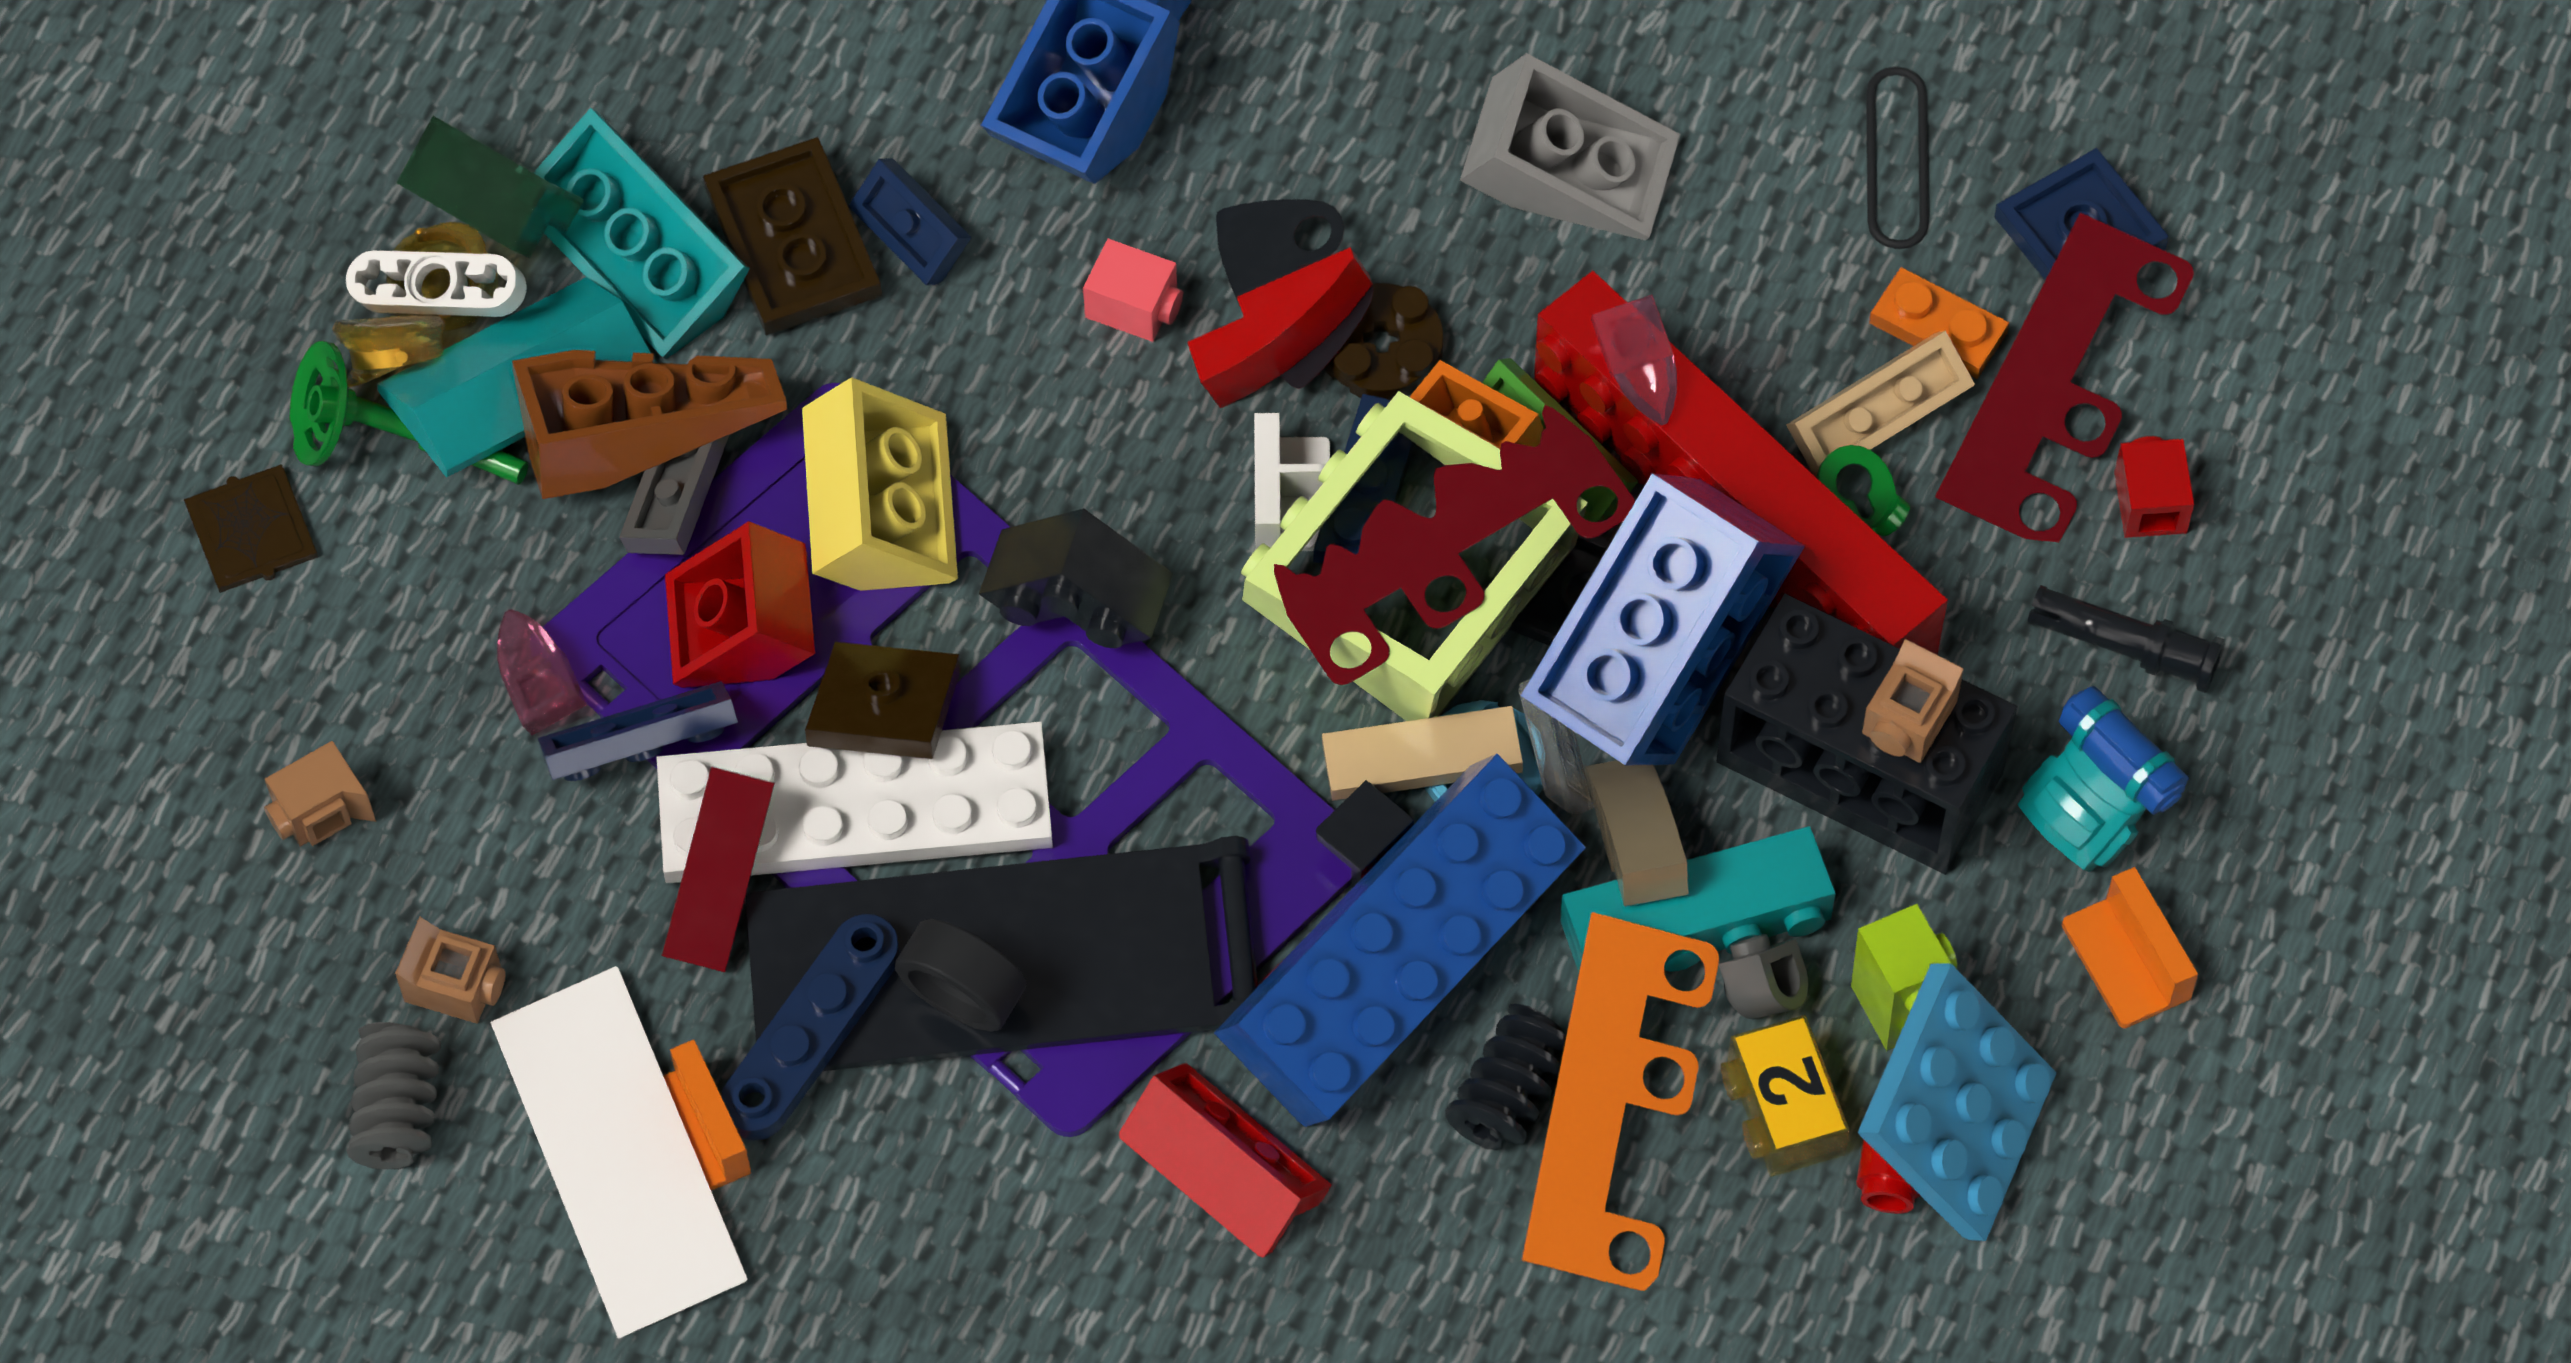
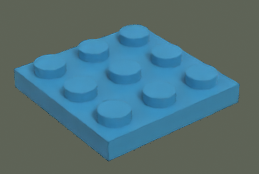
(1957, 1102)

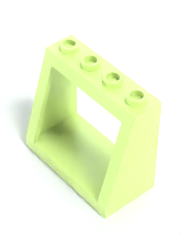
(1406, 680)

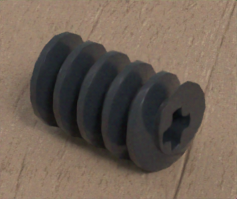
(1507, 1078)

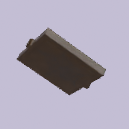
(250, 528)

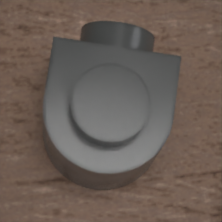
(1764, 977)

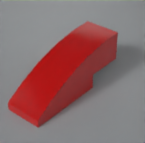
(1278, 326)

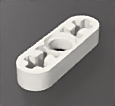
(458, 298)

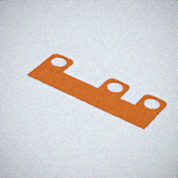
(1595, 1081)

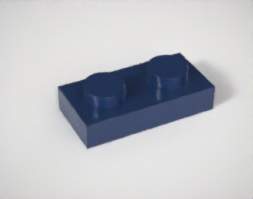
(909, 221)

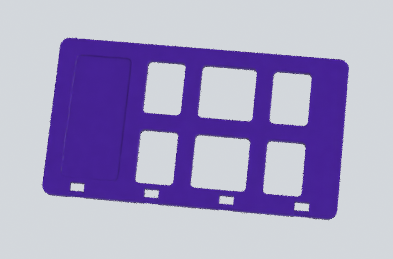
(1291, 875)

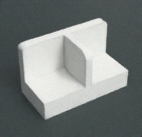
(1283, 473)

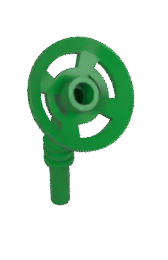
(339, 406)

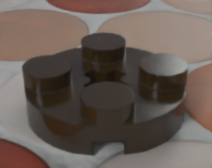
(1407, 360)

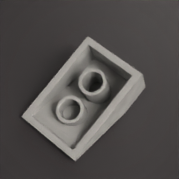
(1568, 151)

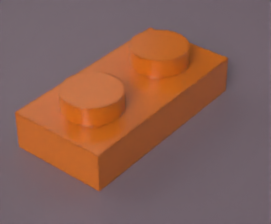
(1917, 309)

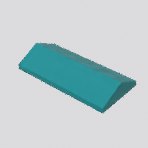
(640, 238)
(468, 397)

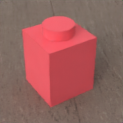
(1132, 290)

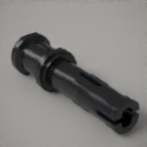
(2156, 646)

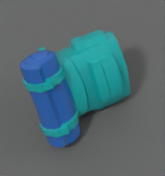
(2099, 783)

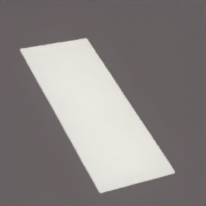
(618, 1152)

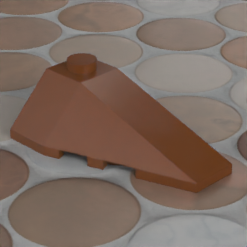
(613, 419)

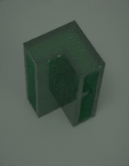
(486, 188)

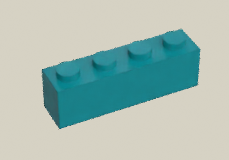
(1731, 897)

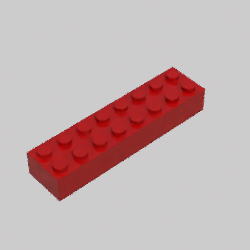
(1711, 438)

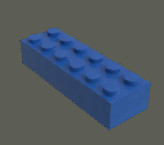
(1400, 941)

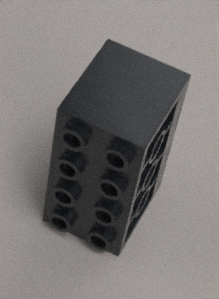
(1799, 726)

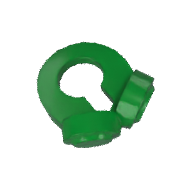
(1888, 508)

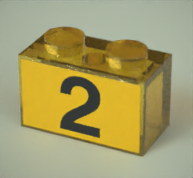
(1786, 1096)

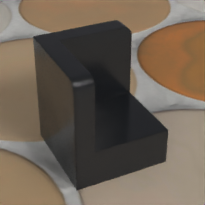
(1363, 829)

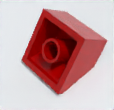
(740, 609)

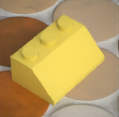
(878, 489)

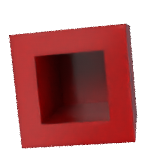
(2154, 487)

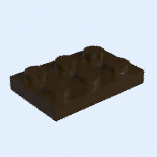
(793, 234)

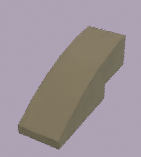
(1638, 831)

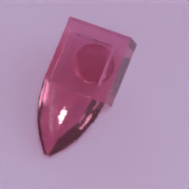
(1639, 356)
(536, 673)

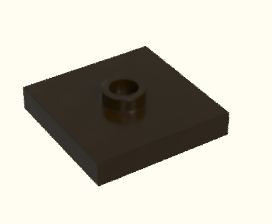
(883, 700)

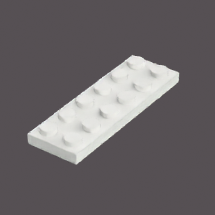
(873, 808)

